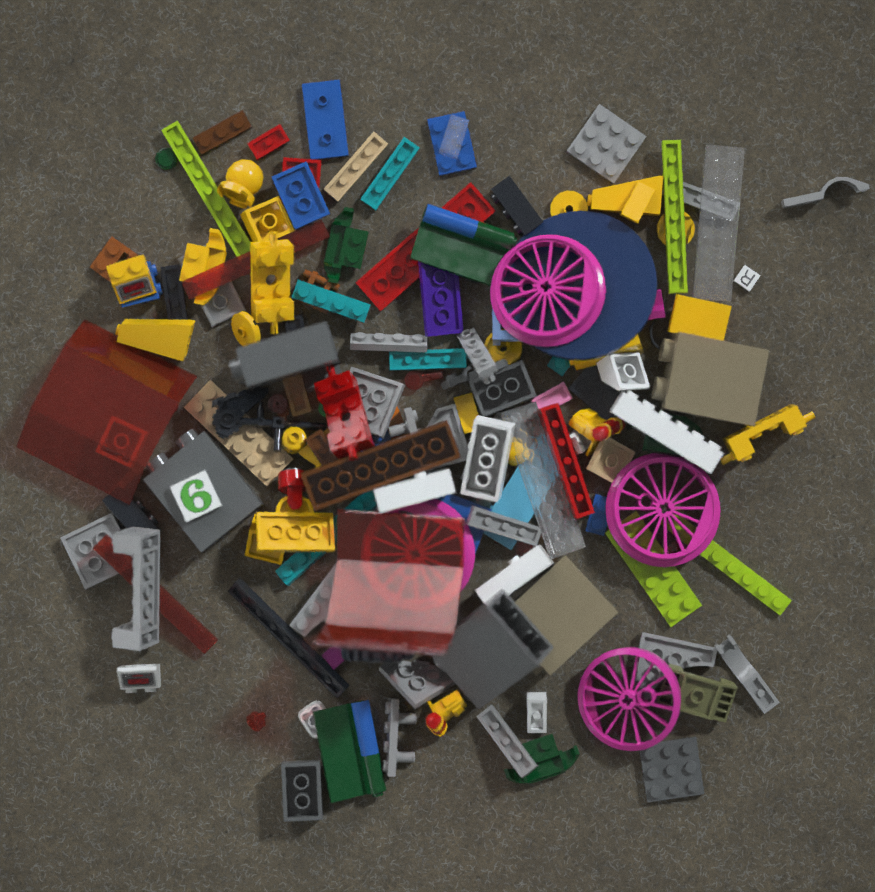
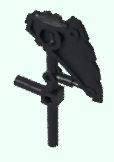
(235, 406)

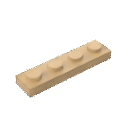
(356, 166)

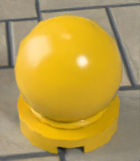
(242, 182)

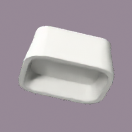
(306, 717)

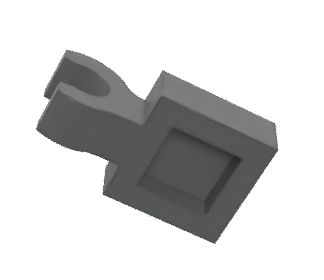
(453, 380)

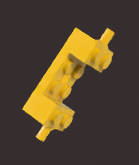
(271, 300)
(787, 418)

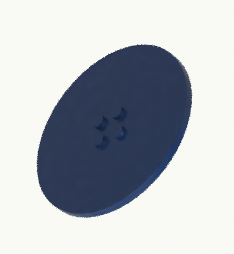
(628, 280)

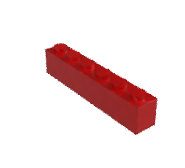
(565, 460)

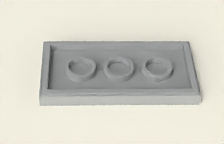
(223, 304)

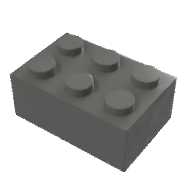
(509, 388)
(302, 790)

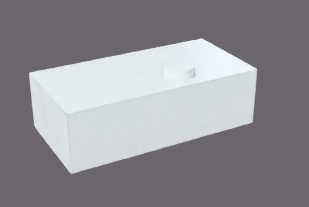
(487, 458)
(414, 489)
(517, 574)

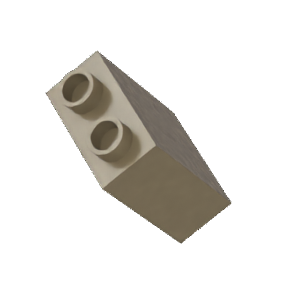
(710, 378)
(564, 611)

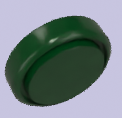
(166, 158)

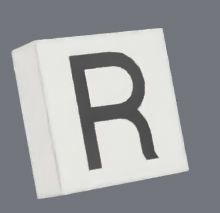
(746, 278)

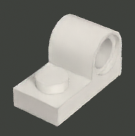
(536, 712)

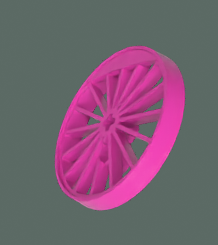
(588, 704)

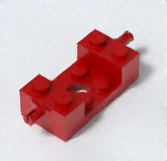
(340, 396)

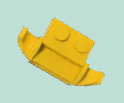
(202, 258)

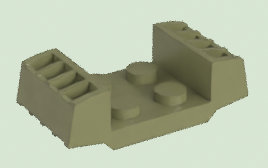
(701, 695)

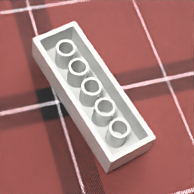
(666, 431)

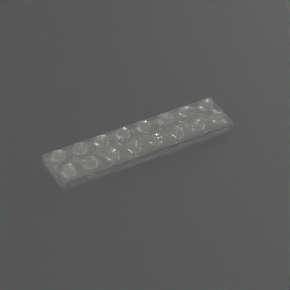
(718, 222)
(543, 482)

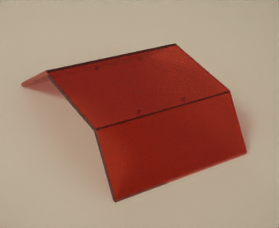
(103, 410)
(395, 582)

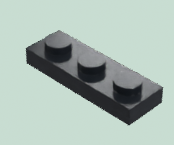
(174, 292)

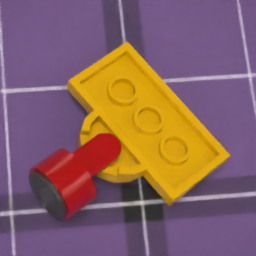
(294, 523)

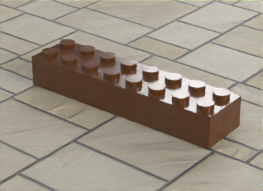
(380, 465)

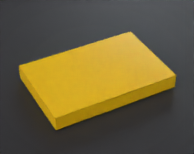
(699, 317)

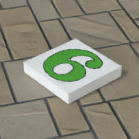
(196, 496)

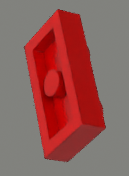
(268, 142)

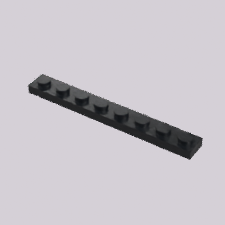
(288, 638)

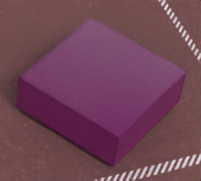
(333, 656)

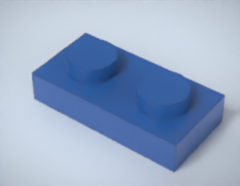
(597, 521)

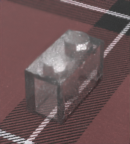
(454, 137)

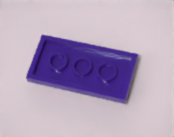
(440, 301)

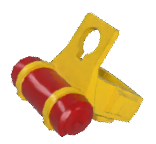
(594, 427)
(443, 711)

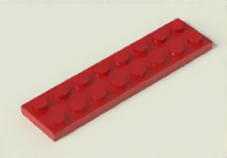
(397, 271)

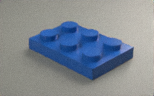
(446, 164)
(300, 195)

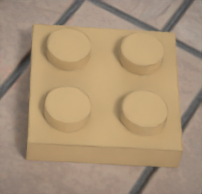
(609, 459)

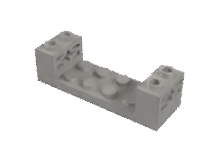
(144, 627)

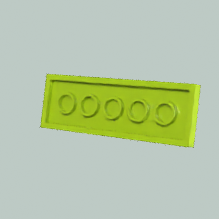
(662, 584)

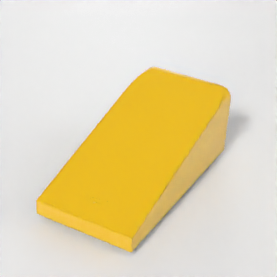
(637, 202)
(467, 411)

